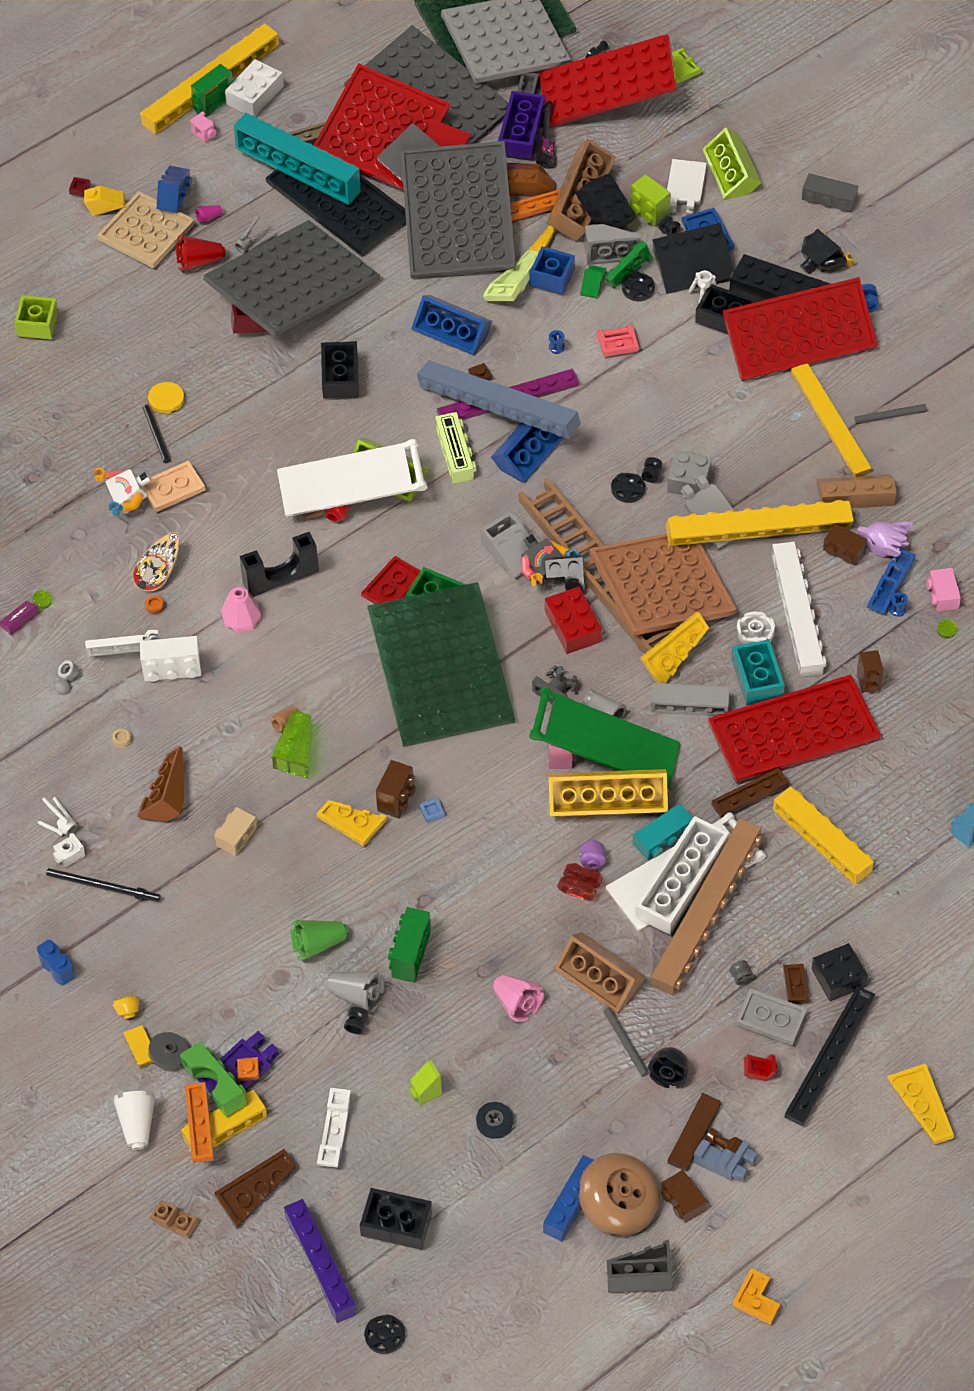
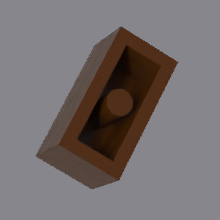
(845, 544)
(869, 671)
(683, 1196)

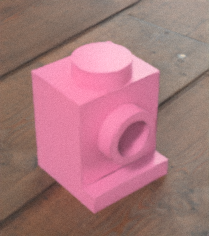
(203, 127)

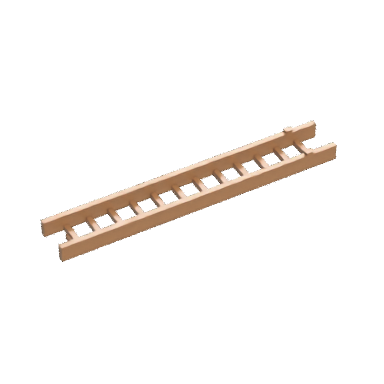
(583, 529)

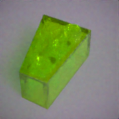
(294, 746)

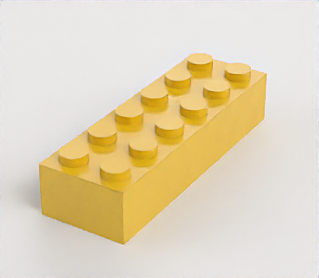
(607, 792)

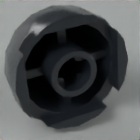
(669, 1067)

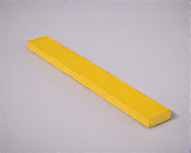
(831, 420)

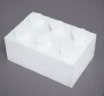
(254, 88)
(170, 658)

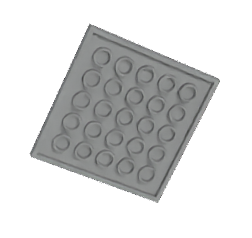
(504, 38)

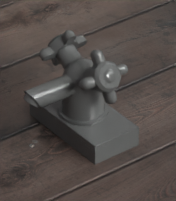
(557, 684)

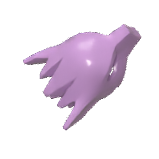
(886, 536)

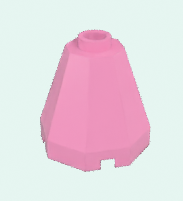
(240, 610)
(518, 996)

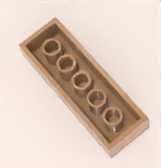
(568, 212)

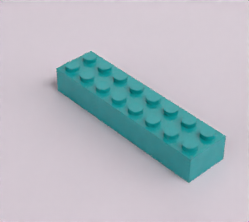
(297, 158)

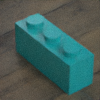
(662, 832)

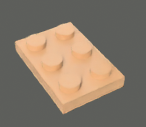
(173, 486)

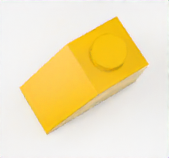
(103, 199)

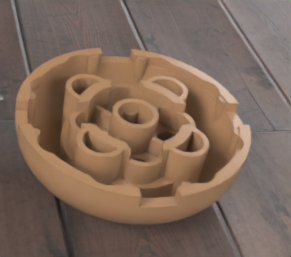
(602, 1207)

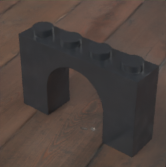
(300, 564)

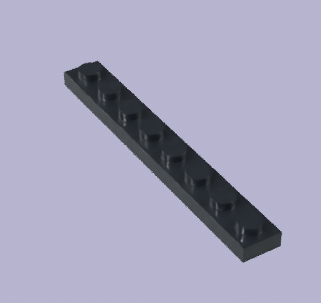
(829, 1056)

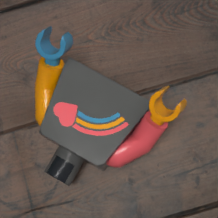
(534, 558)

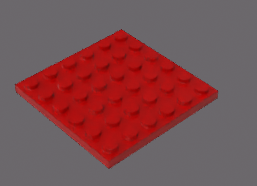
(372, 116)

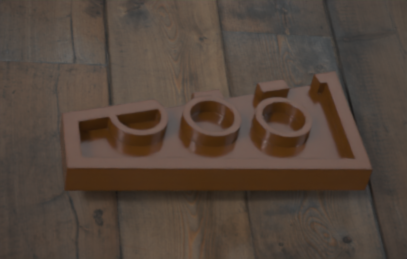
(253, 1187)

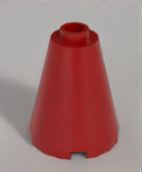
(197, 252)

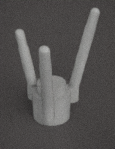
(244, 242)

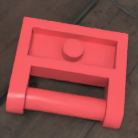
(616, 342)

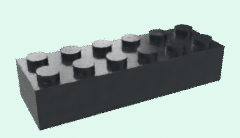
(767, 281)

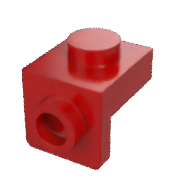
(759, 1067)

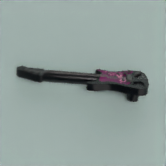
(545, 150)

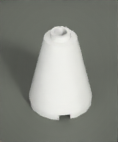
(135, 1117)

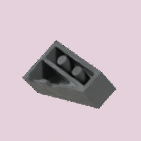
(641, 1271)

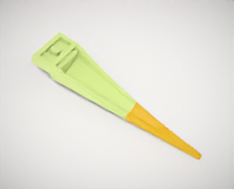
(514, 281)

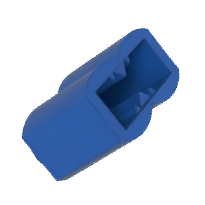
(55, 962)

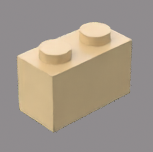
(235, 831)

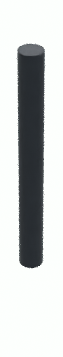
(156, 434)

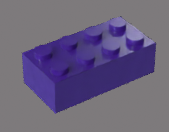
(522, 123)

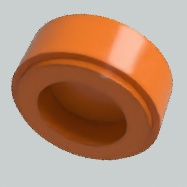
(154, 604)

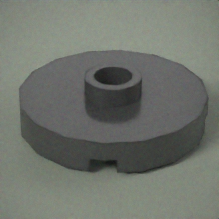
(163, 1057)

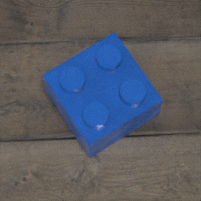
(552, 270)

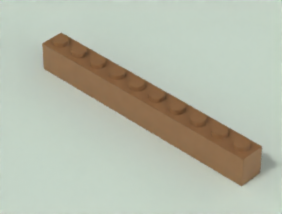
(706, 906)

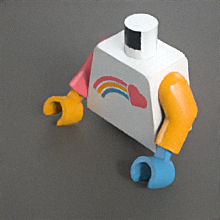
(125, 488)

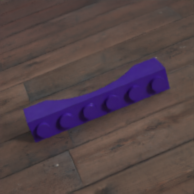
(318, 1255)

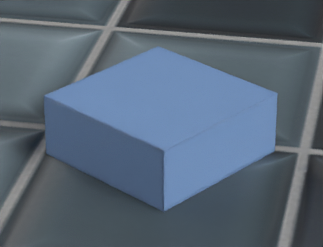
(432, 810)

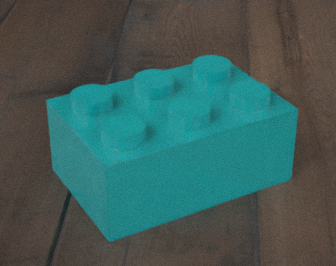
(757, 671)

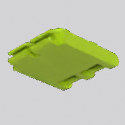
(682, 66)

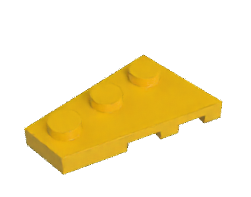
(353, 823)

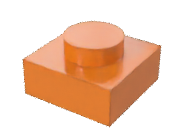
(248, 1069)

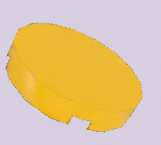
(166, 397)

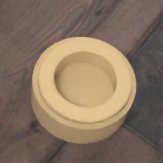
(121, 738)

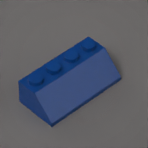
(451, 324)
(524, 451)

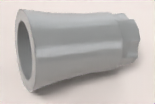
(604, 704)

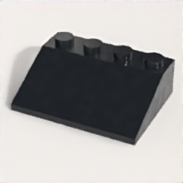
(690, 252)

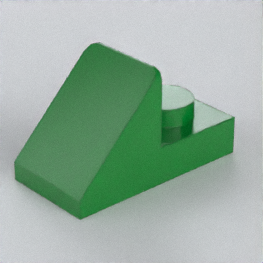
(592, 281)

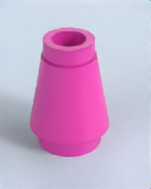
(207, 213)

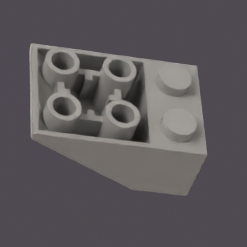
(505, 542)

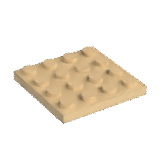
(144, 230)

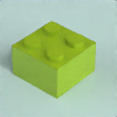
(650, 200)
(36, 317)

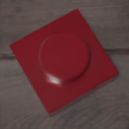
(78, 186)

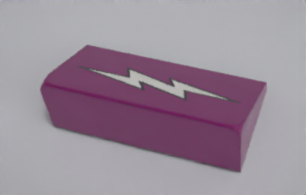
(19, 617)

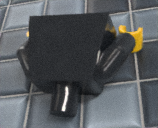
(823, 253)

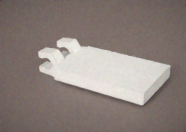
(686, 184)
(118, 644)

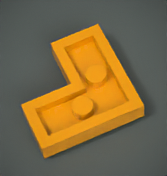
(751, 1298)

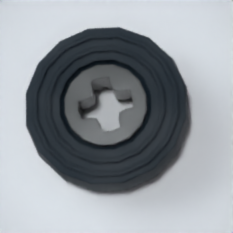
(496, 1129)

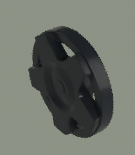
(638, 285)
(628, 486)
(384, 1334)

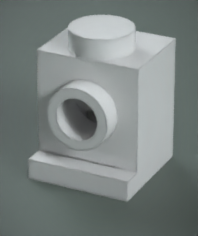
(68, 851)

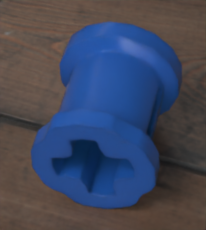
(559, 343)
(900, 606)

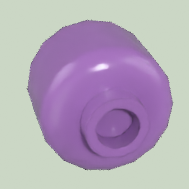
(592, 854)

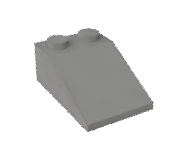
(608, 243)

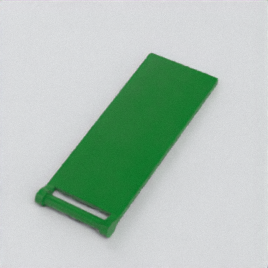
(603, 736)

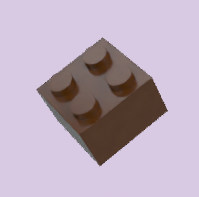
(395, 789)

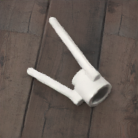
(704, 281)
(65, 824)

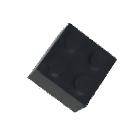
(839, 972)

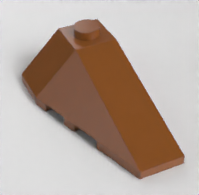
(167, 790)

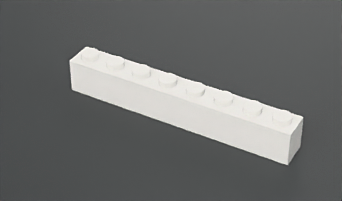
(797, 609)

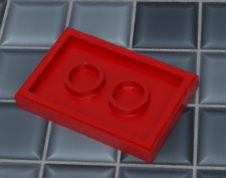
(391, 582)

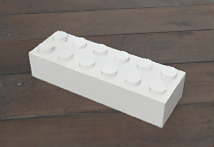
(681, 875)

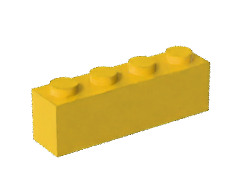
(226, 1127)

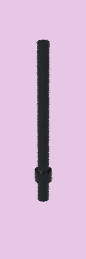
(139, 893)

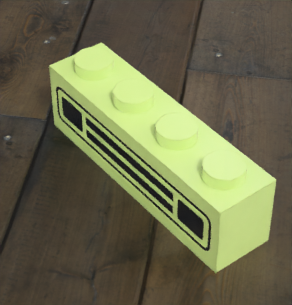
(454, 447)

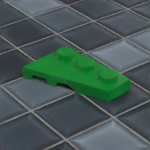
(633, 261)

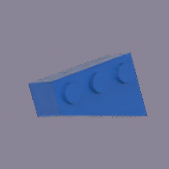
(173, 188)

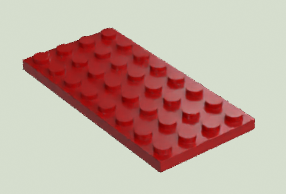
(609, 80)
(800, 328)
(793, 728)

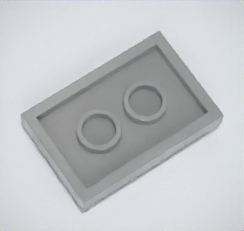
(771, 1017)

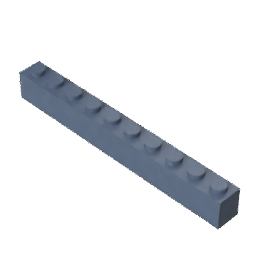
(498, 399)

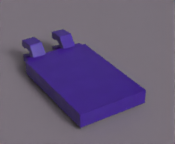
(242, 1050)

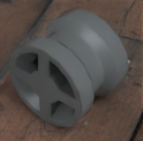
(741, 972)

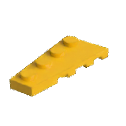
(673, 649)
(923, 1101)

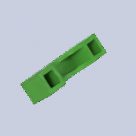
(200, 1063)

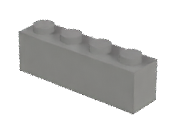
(689, 699)

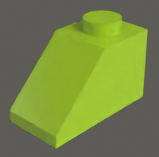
(426, 1084)

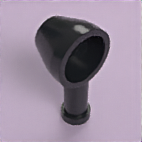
(595, 51)

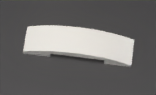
(334, 1128)

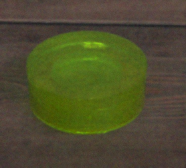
(42, 599)
(946, 629)

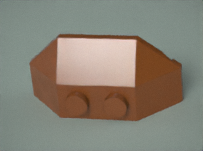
(528, 180)

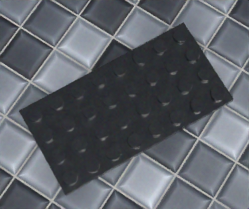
(359, 224)

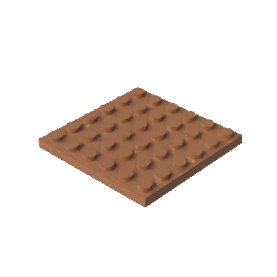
(661, 583)

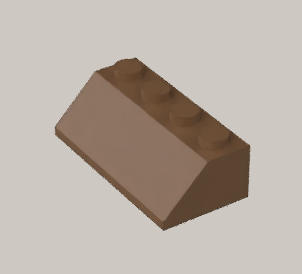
(858, 490)
(599, 972)

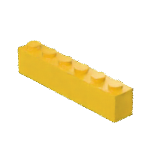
(823, 835)

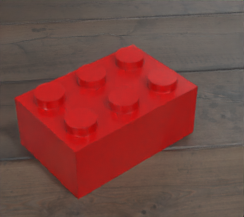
(573, 620)

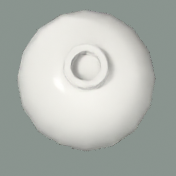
(755, 628)

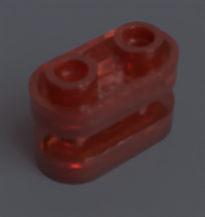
(580, 882)

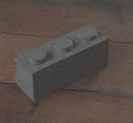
(830, 192)

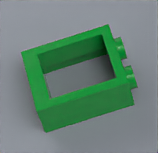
(218, 76)

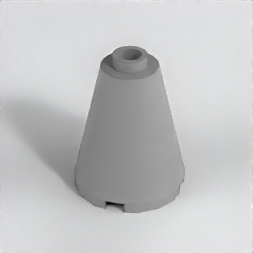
(357, 987)

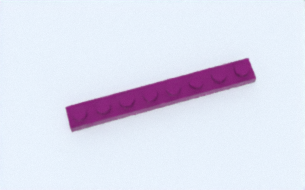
(538, 388)

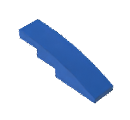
(891, 581)

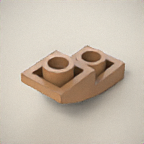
(173, 1219)

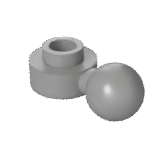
(67, 671)

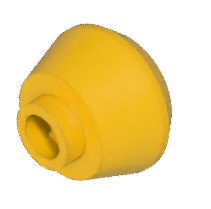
(126, 1006)

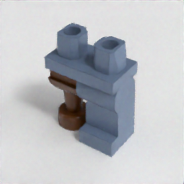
(729, 1160)

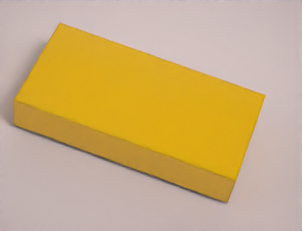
(138, 1044)

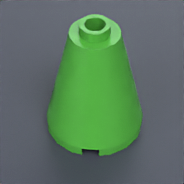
(315, 936)

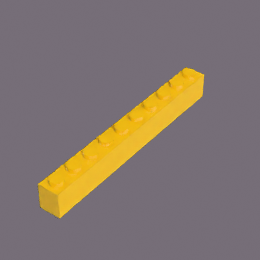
(236, 59)
(758, 522)

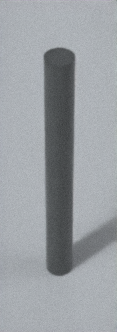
(890, 413)
(626, 1042)

